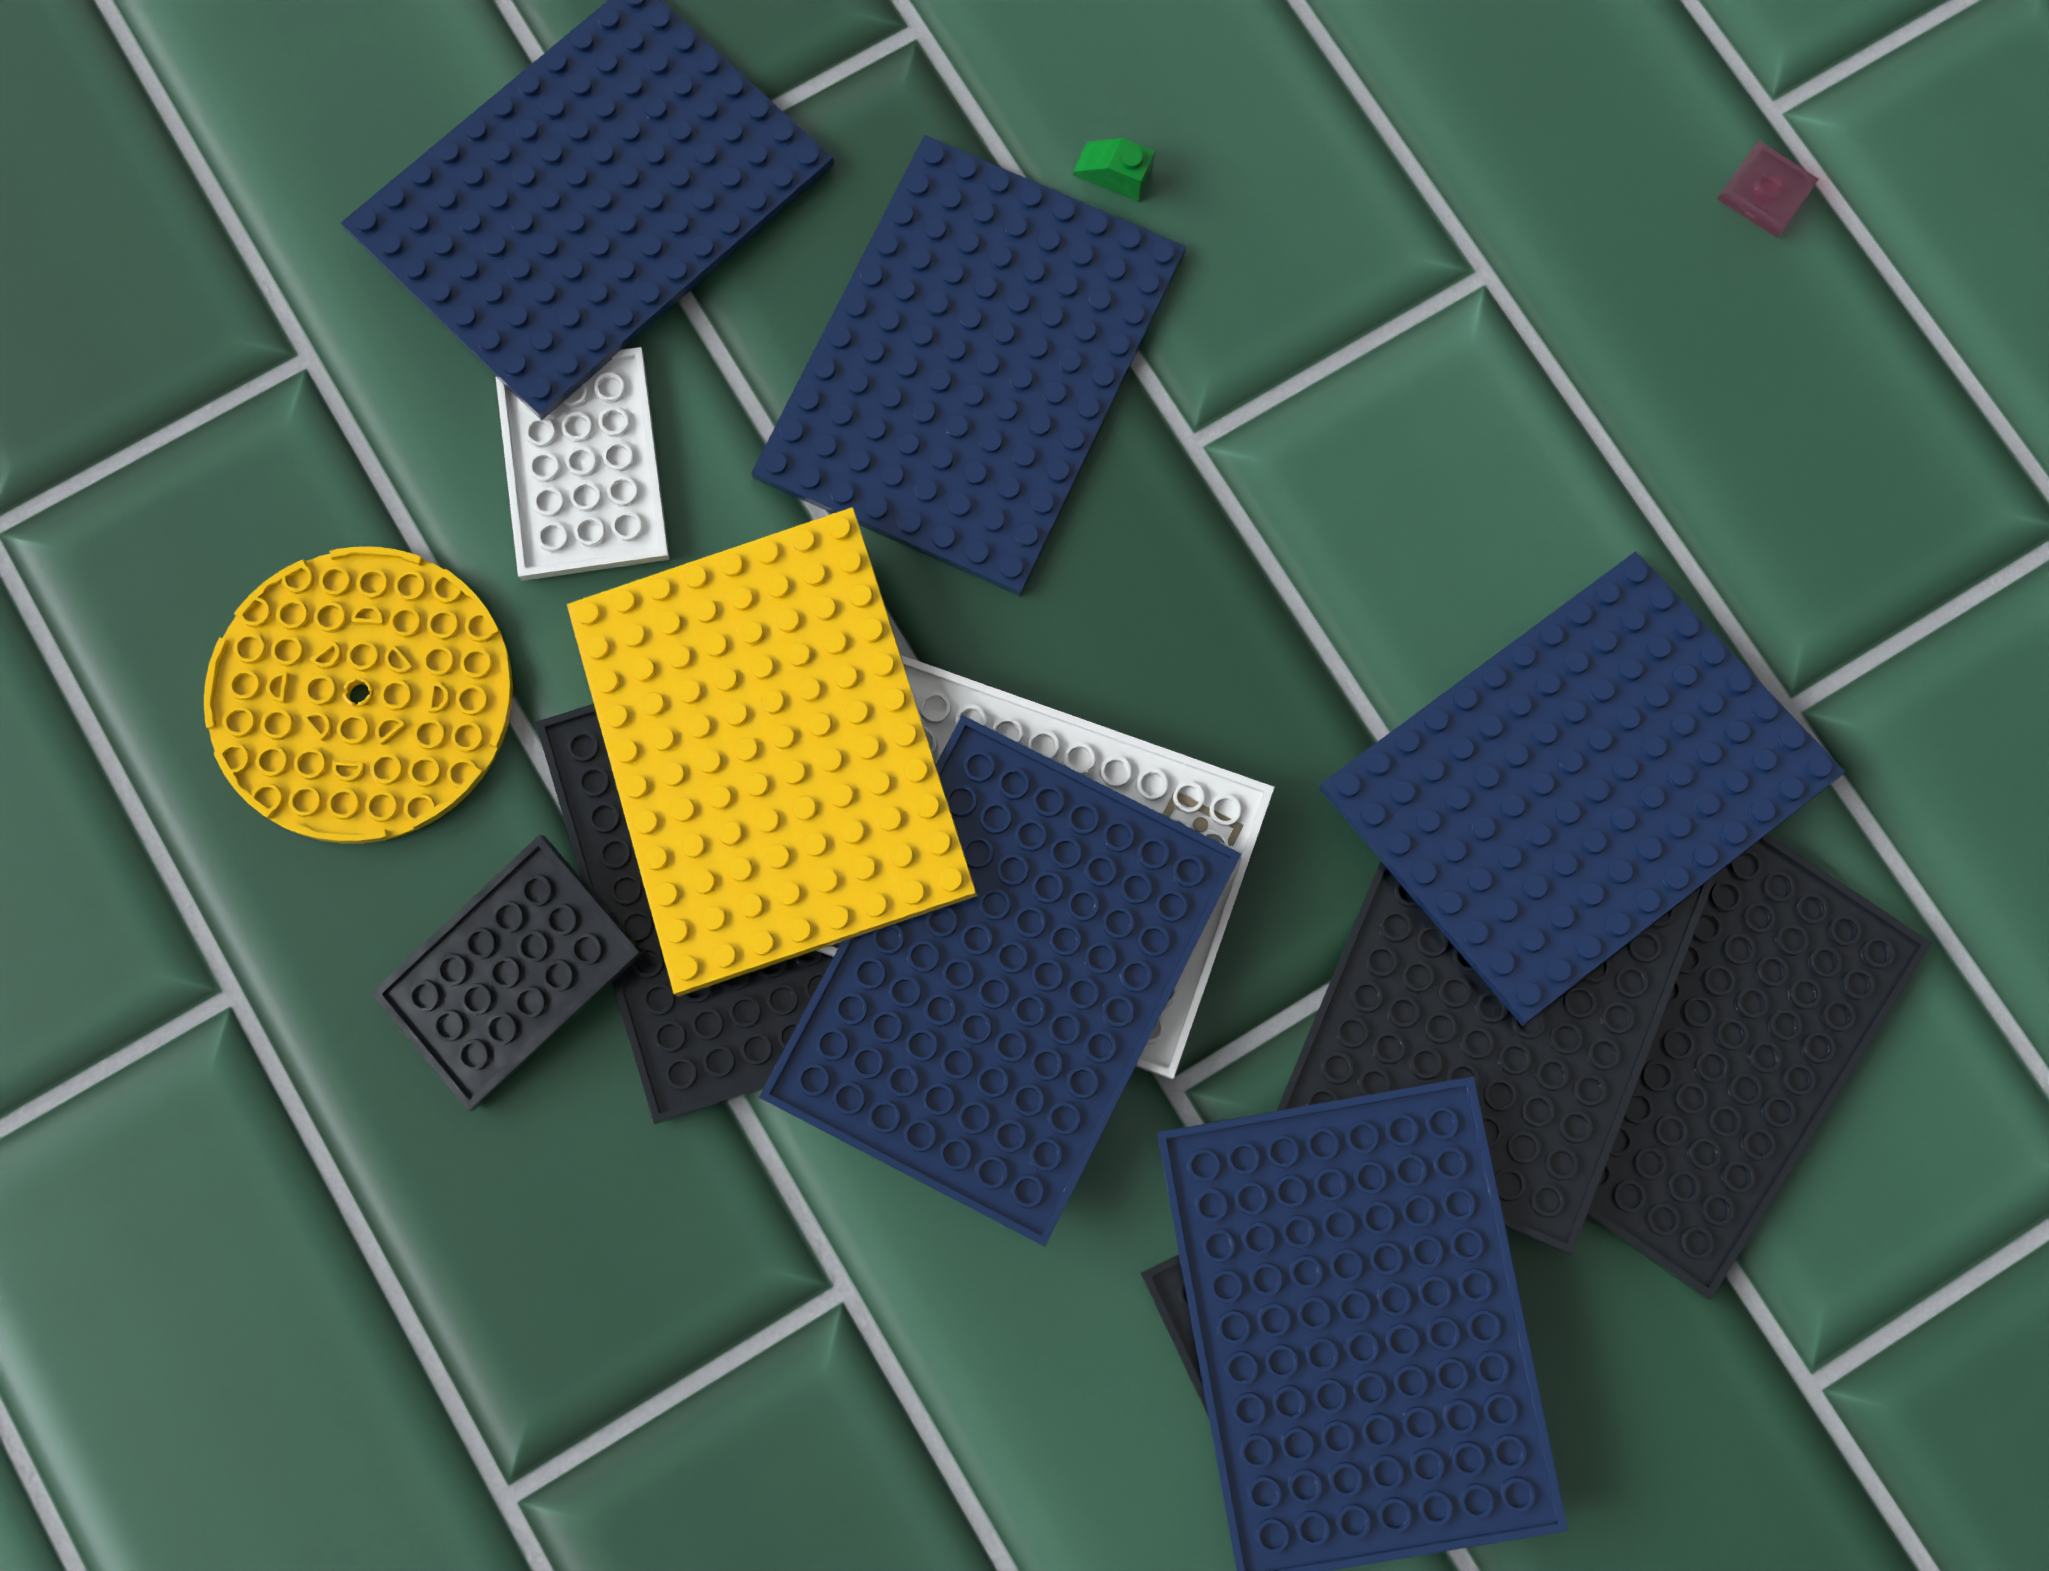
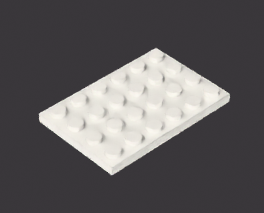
(585, 476)

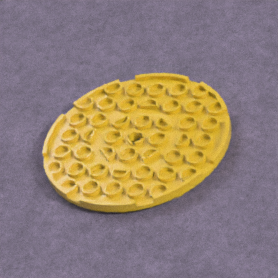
(375, 766)

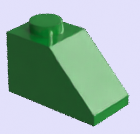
(1116, 166)

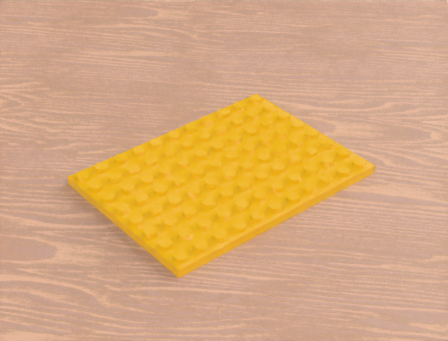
(768, 752)

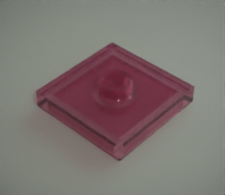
(1767, 189)

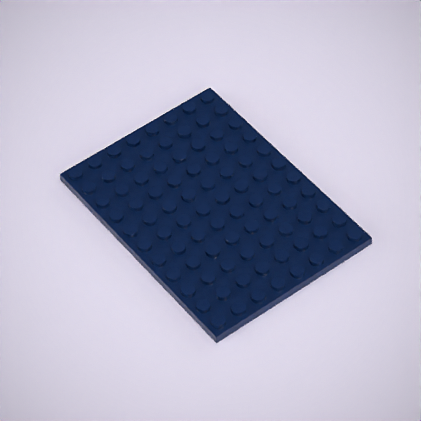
(587, 198)
(970, 364)
(1580, 785)
(1009, 1022)
(1360, 1331)

